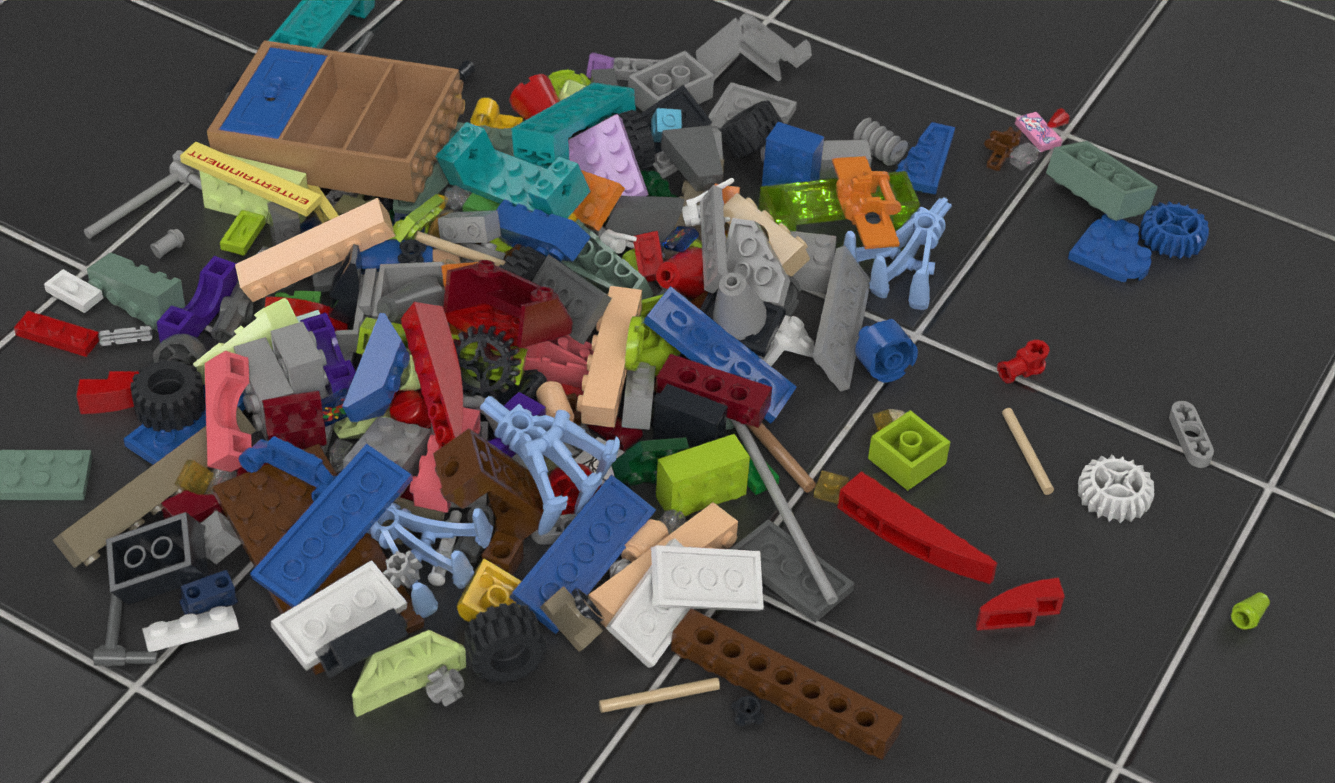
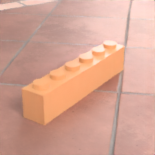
(314, 250)
(606, 366)
(707, 529)

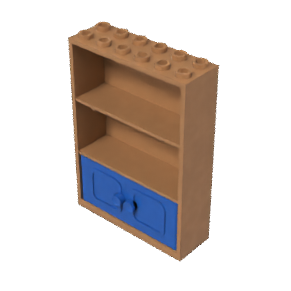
(341, 118)

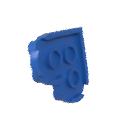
(1112, 250)

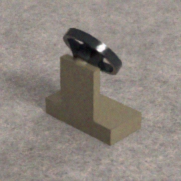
(574, 616)

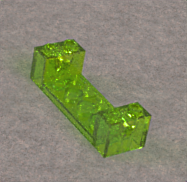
(818, 202)

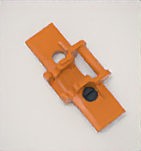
(868, 213)

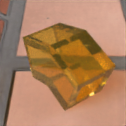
(886, 417)

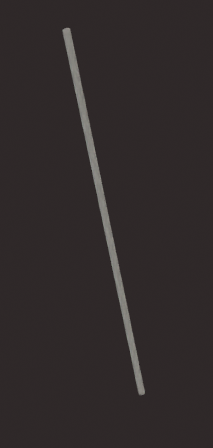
(785, 511)

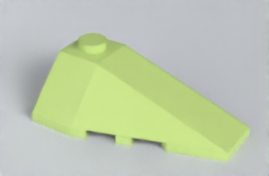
(268, 319)

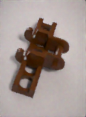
(998, 145)

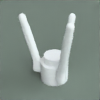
(691, 212)
(618, 241)

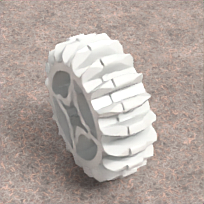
(1123, 488)

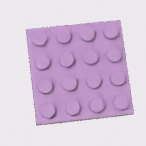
(608, 154)

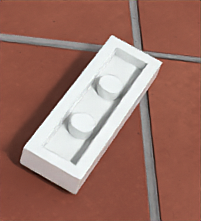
(190, 628)

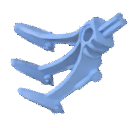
(923, 228)
(539, 435)
(422, 598)

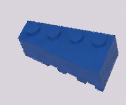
(543, 233)

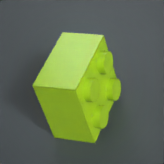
(909, 450)

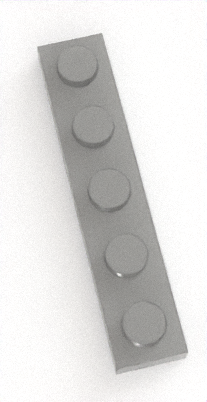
(713, 238)

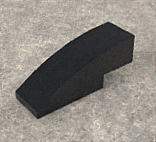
(346, 286)

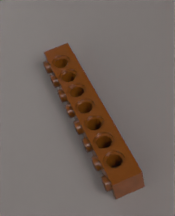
(786, 683)

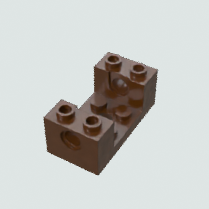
(475, 467)

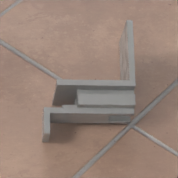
(754, 42)
(377, 285)

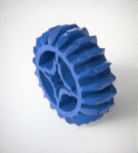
(1174, 230)

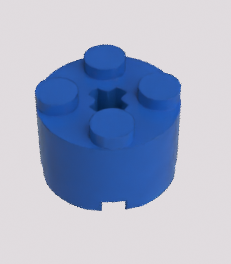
(885, 350)

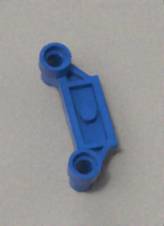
(289, 459)

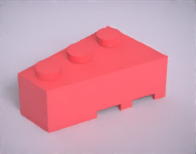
(560, 360)

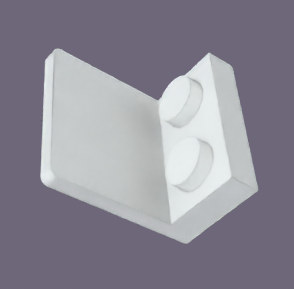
(790, 337)

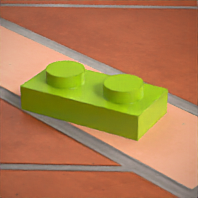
(242, 232)

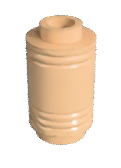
(553, 398)
(646, 537)

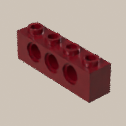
(745, 398)

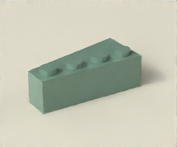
(605, 268)
(136, 288)

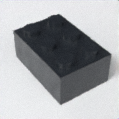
(156, 558)

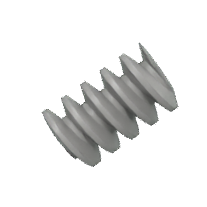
(881, 142)

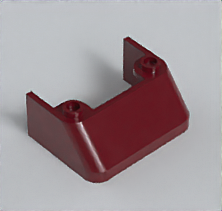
(537, 306)

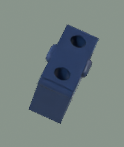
(208, 594)

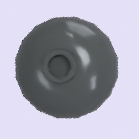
(180, 347)

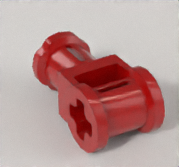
(1027, 362)

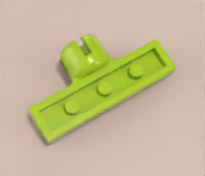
(417, 219)

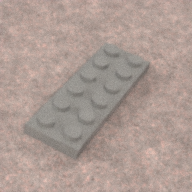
(841, 319)

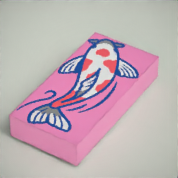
(1038, 132)

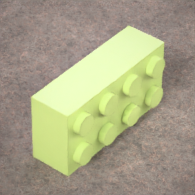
(231, 199)

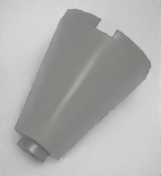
(738, 307)

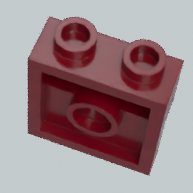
(296, 419)

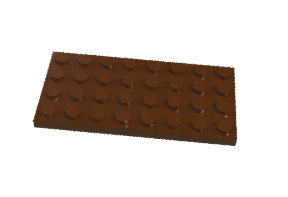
(269, 503)

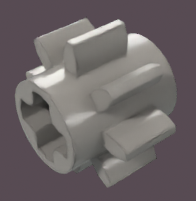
(402, 569)
(445, 685)

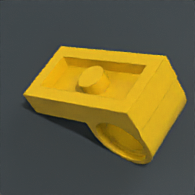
(488, 114)

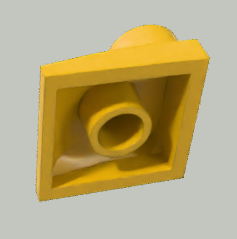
(486, 589)

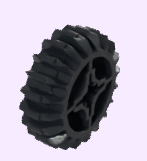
(483, 350)

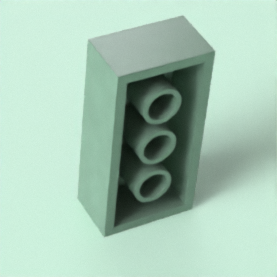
(1101, 180)

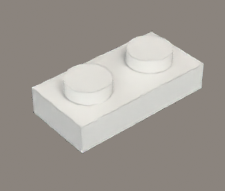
(73, 291)

